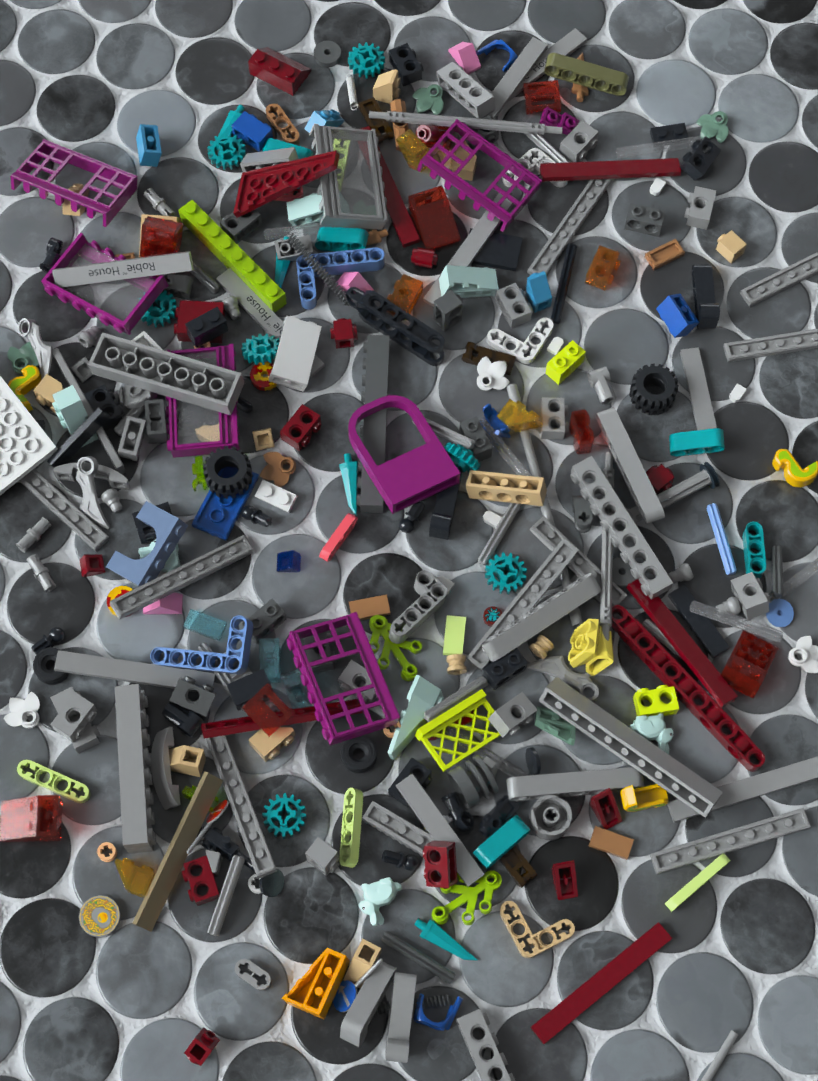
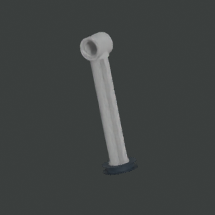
(705, 477)

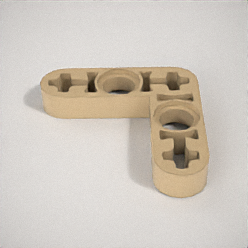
(535, 939)

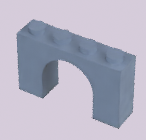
(168, 533)

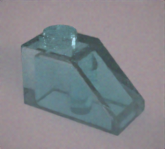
(270, 658)
(295, 690)

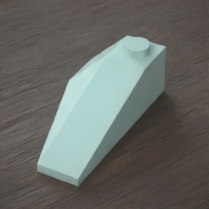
(421, 698)

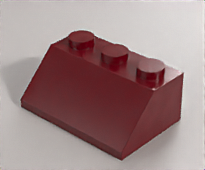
(278, 70)

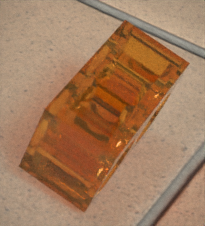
(600, 267)

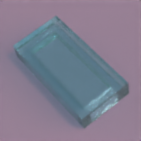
(205, 625)

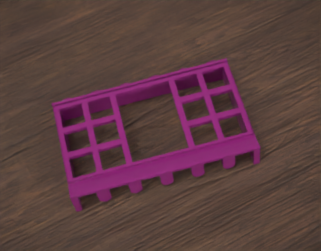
(63, 156)
(480, 199)
(314, 694)

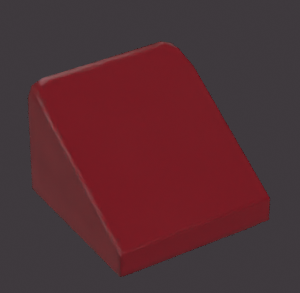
(92, 565)

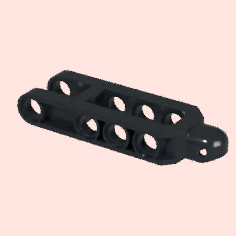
(419, 334)

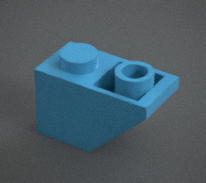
(324, 118)
(538, 291)

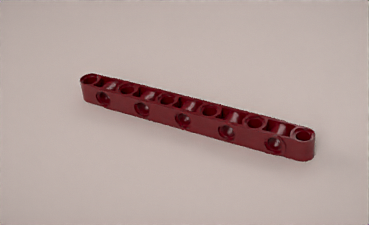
(687, 689)

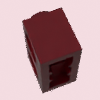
(297, 426)
(444, 864)
(205, 879)

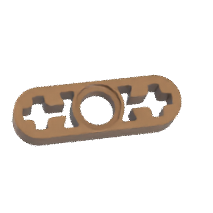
(282, 117)

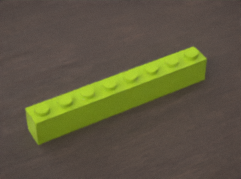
(232, 255)

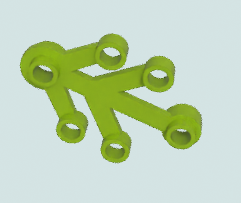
(382, 630)
(469, 895)

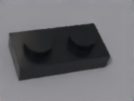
(668, 132)

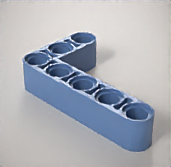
(334, 268)
(209, 658)

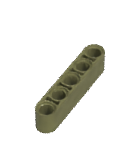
(586, 74)

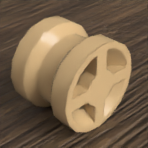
(541, 647)
(456, 664)

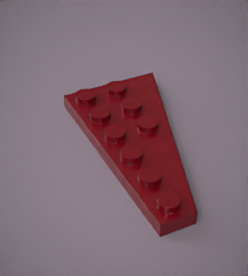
(271, 182)

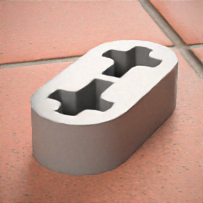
(250, 978)

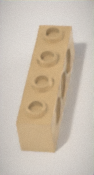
(506, 488)

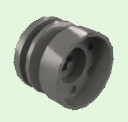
(476, 779)

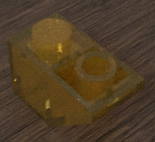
(412, 149)
(518, 418)
(135, 878)

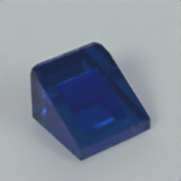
(288, 561)

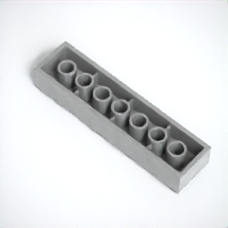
(166, 373)
(134, 770)

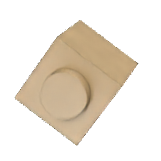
(730, 246)

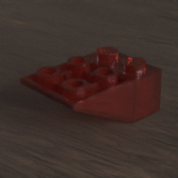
(433, 217)
(160, 237)
(749, 663)
(31, 819)

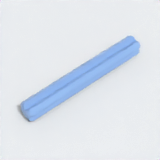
(721, 539)

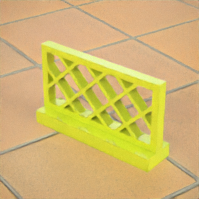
(449, 718)

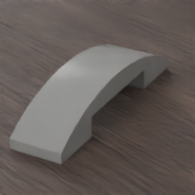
(69, 472)
(161, 772)

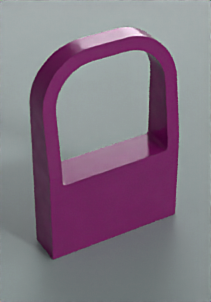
(412, 474)

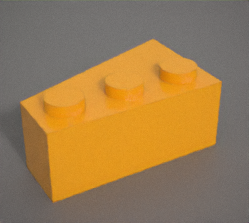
(319, 985)

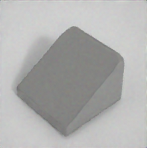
(81, 369)
(215, 861)

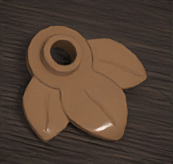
(275, 469)

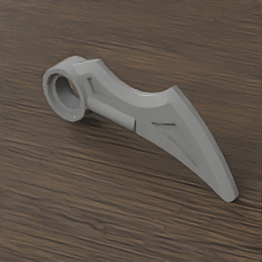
(42, 351)
(90, 504)
(556, 667)

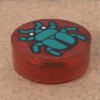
(491, 615)

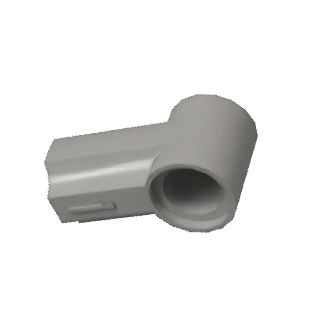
(600, 381)

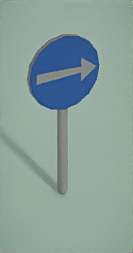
(348, 990)

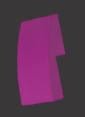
(553, 118)

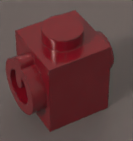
(344, 333)
(660, 478)
(201, 1046)

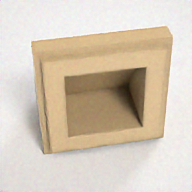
(263, 439)

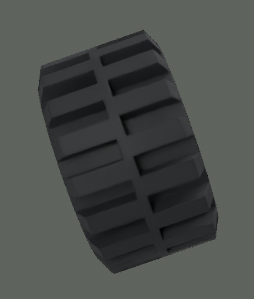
(651, 402)
(222, 459)

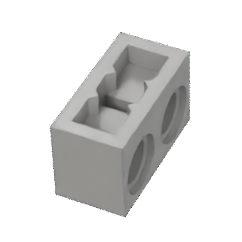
(510, 306)
(551, 418)

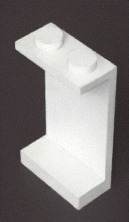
(295, 353)

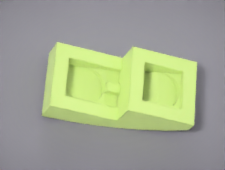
(454, 635)

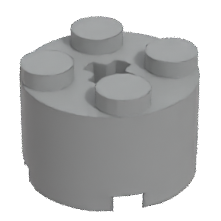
(556, 808)

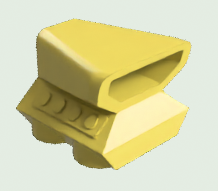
(591, 647)

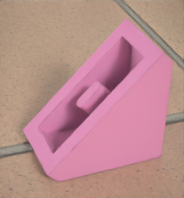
(465, 56)
(353, 279)
(168, 605)

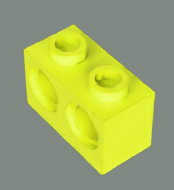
(565, 362)
(657, 705)

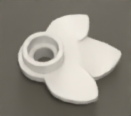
(493, 372)
(808, 655)
(22, 709)

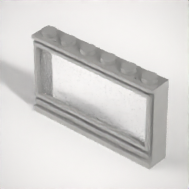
(355, 189)

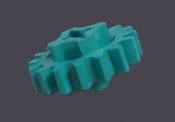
(366, 60)
(226, 151)
(158, 316)
(260, 349)
(462, 457)
(513, 575)
(293, 815)

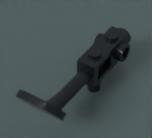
(504, 807)
(213, 839)

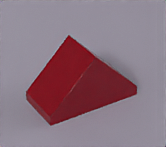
(605, 809)
(565, 880)

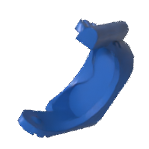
(499, 44)
(500, 428)
(420, 1017)

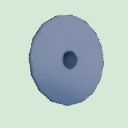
(780, 613)

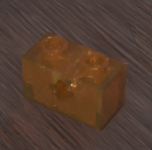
(406, 293)

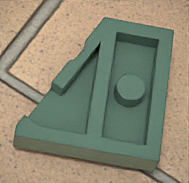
(555, 725)

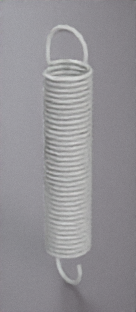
(351, 91)

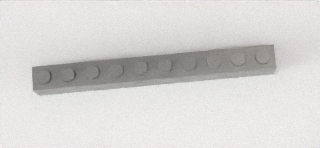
(630, 747)

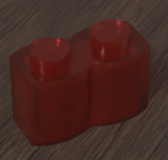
(581, 431)

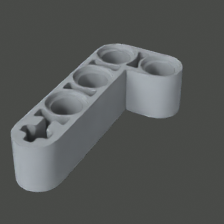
(415, 611)
(400, 1017)
(356, 1021)

